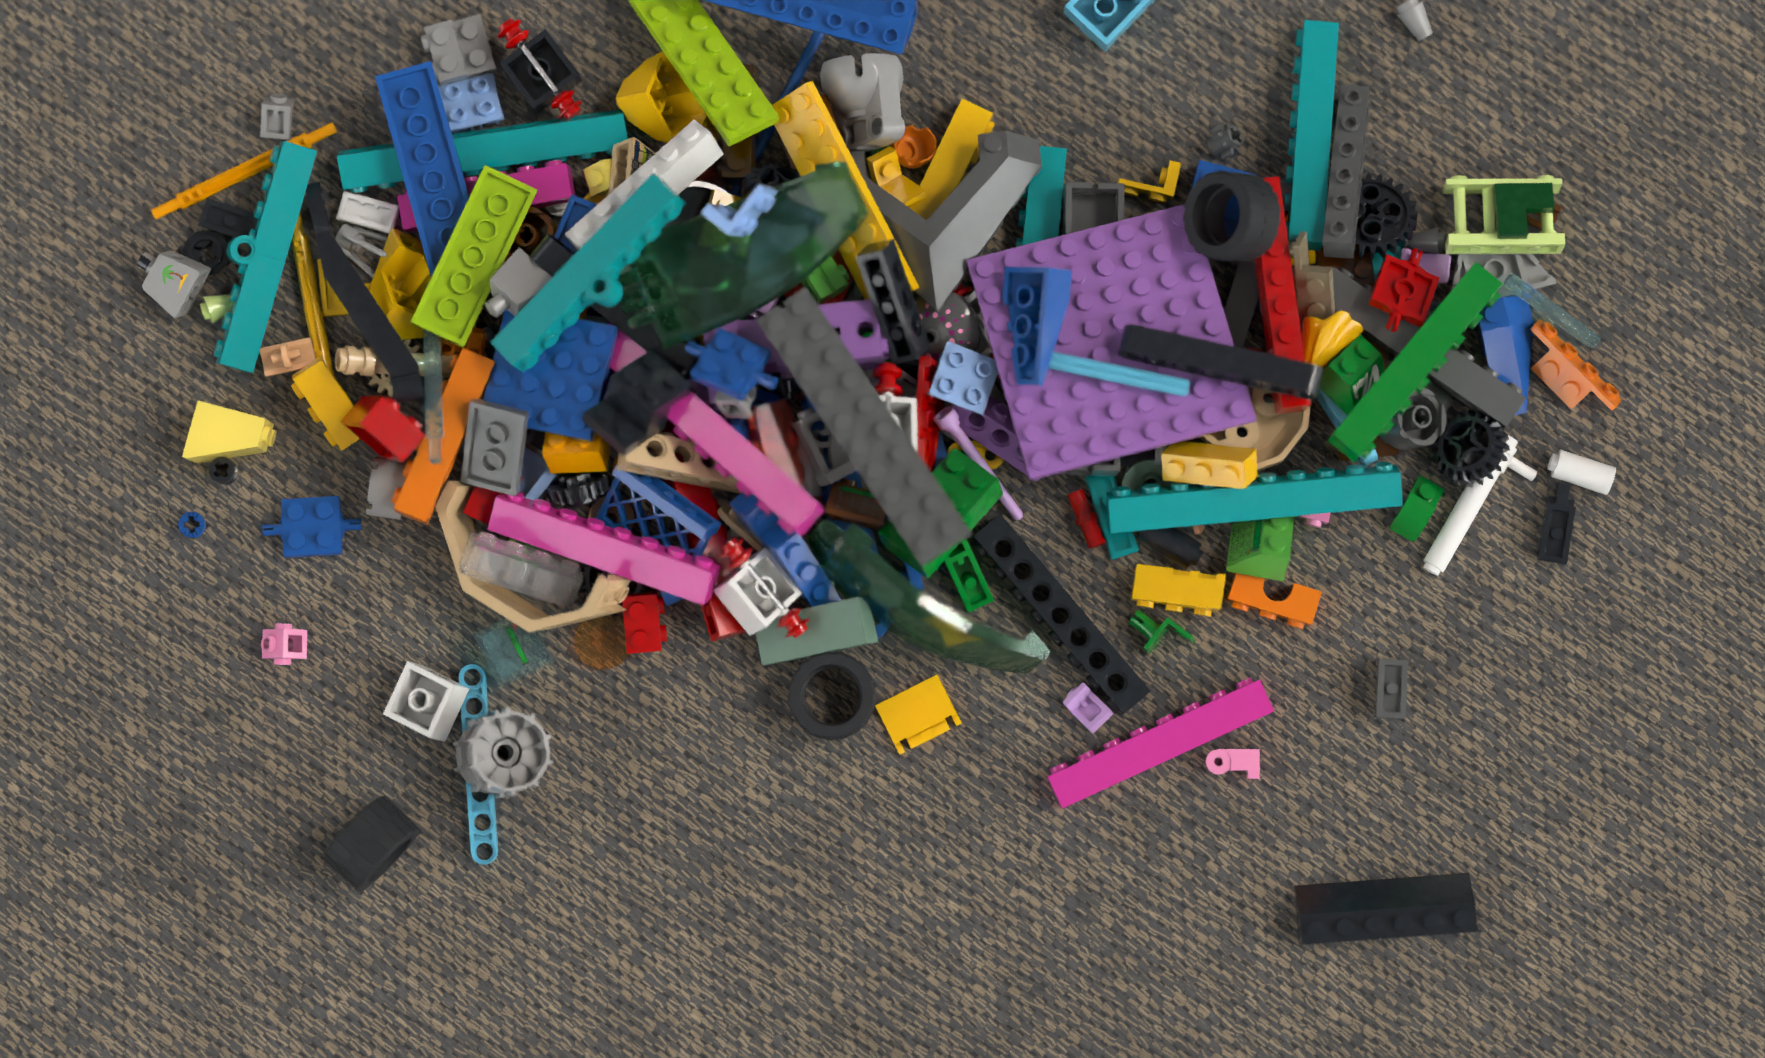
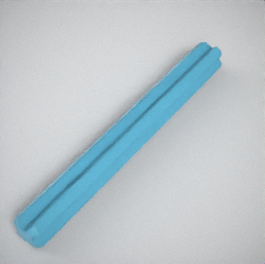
(1119, 374)

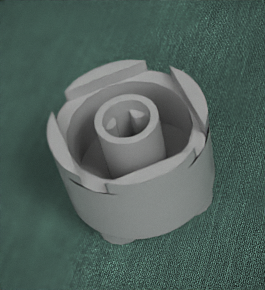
(382, 487)

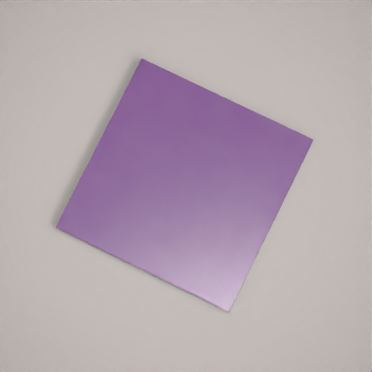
(1120, 276)

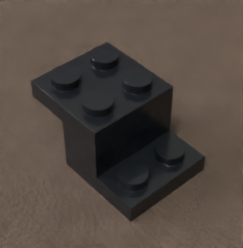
(637, 402)

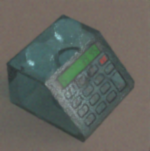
(512, 651)

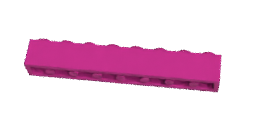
(604, 547)
(1159, 744)

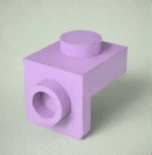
(1087, 707)

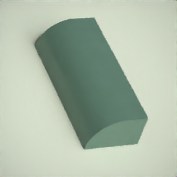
(829, 626)

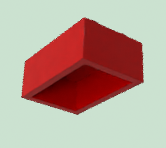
(384, 427)

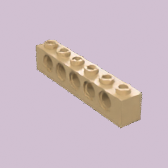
(668, 467)

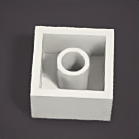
(426, 701)

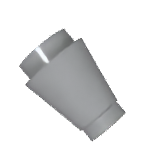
(1415, 18)

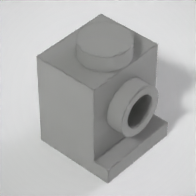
(733, 407)

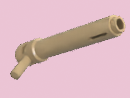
(367, 363)

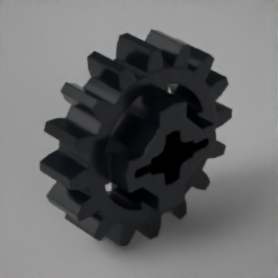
(578, 488)

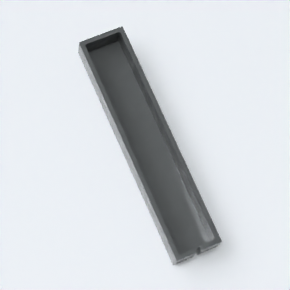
(864, 427)

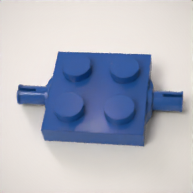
(731, 364)
(312, 527)

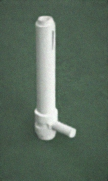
(1466, 510)

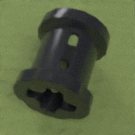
(214, 470)

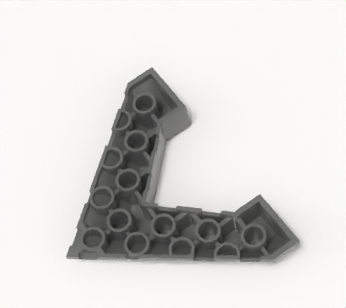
(967, 217)

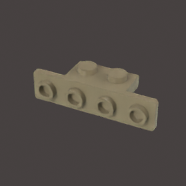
(1312, 283)

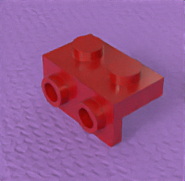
(642, 622)

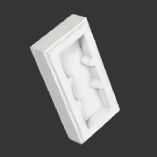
(367, 212)

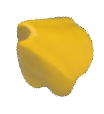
(1329, 337)

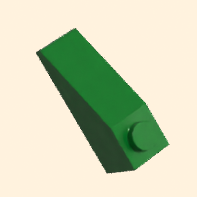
(968, 577)

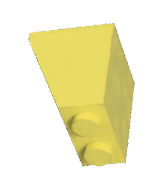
(226, 434)

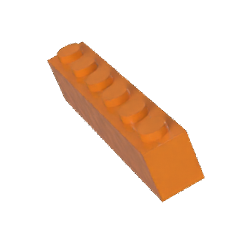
(427, 480)

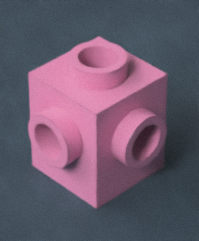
(284, 644)

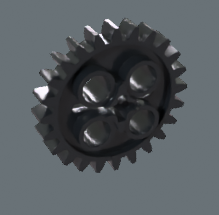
(1390, 231)

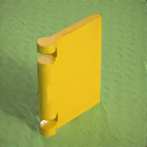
(917, 713)

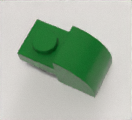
(1417, 509)

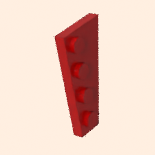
(927, 408)

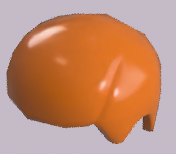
(915, 147)

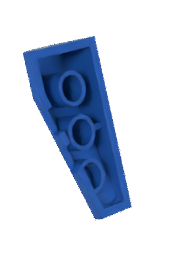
(1036, 308)
(1507, 341)

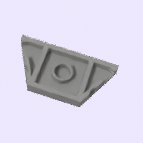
(1501, 265)

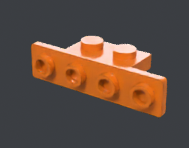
(1567, 373)

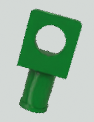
(1155, 631)

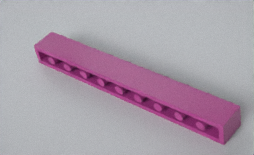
(732, 453)

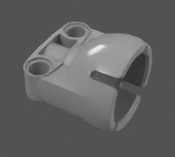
(865, 105)

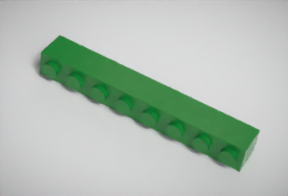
(1414, 363)

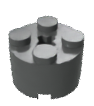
(1418, 424)

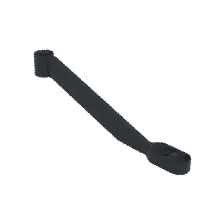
(363, 307)

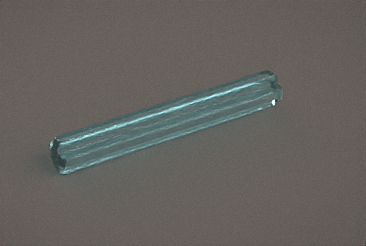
(1551, 311)

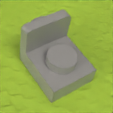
(276, 116)

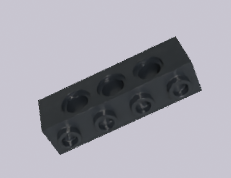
(893, 301)

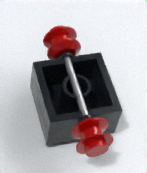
(540, 70)

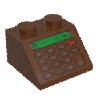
(854, 505)

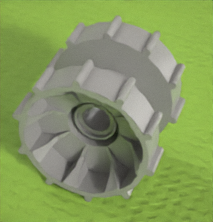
(526, 748)

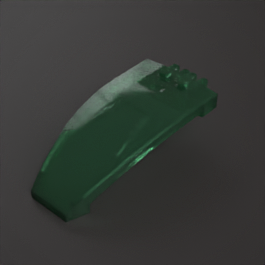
(705, 279)
(912, 613)

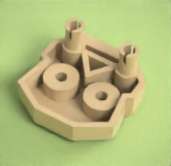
(1270, 435)

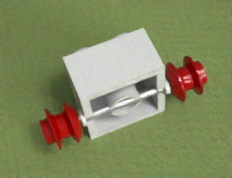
(759, 591)

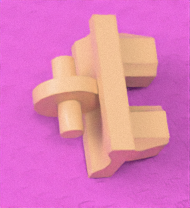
(287, 356)

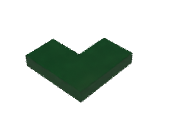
(1517, 199)

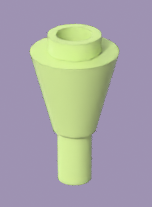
(215, 307)

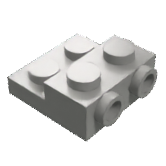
(458, 49)

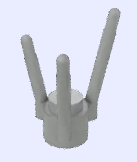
(351, 239)

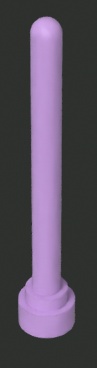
(948, 420)

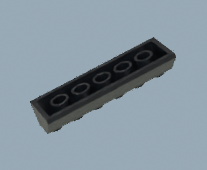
(1385, 908)

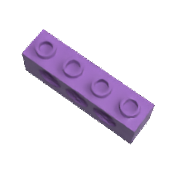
(993, 431)

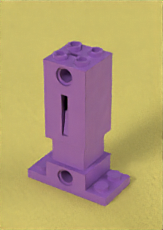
(848, 320)

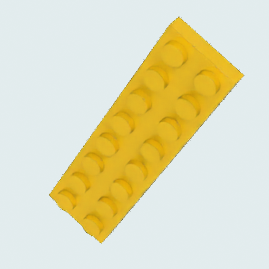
(815, 140)

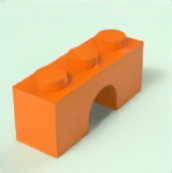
(1297, 608)

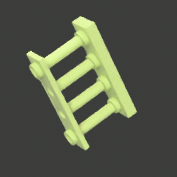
(1487, 242)

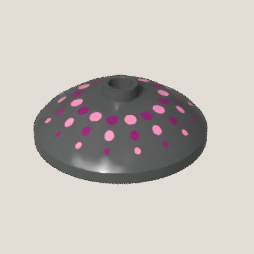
(953, 324)

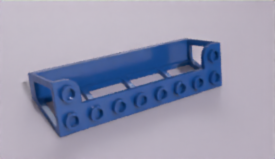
(867, 22)

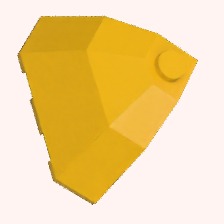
(660, 101)
(401, 282)

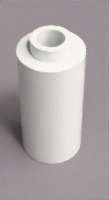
(1581, 471)

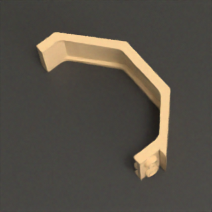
(457, 529)

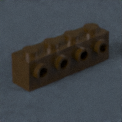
(740, 156)

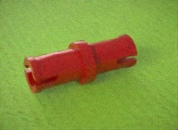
(1086, 519)

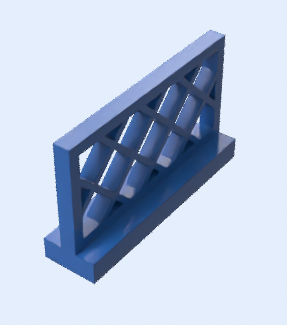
(662, 498)

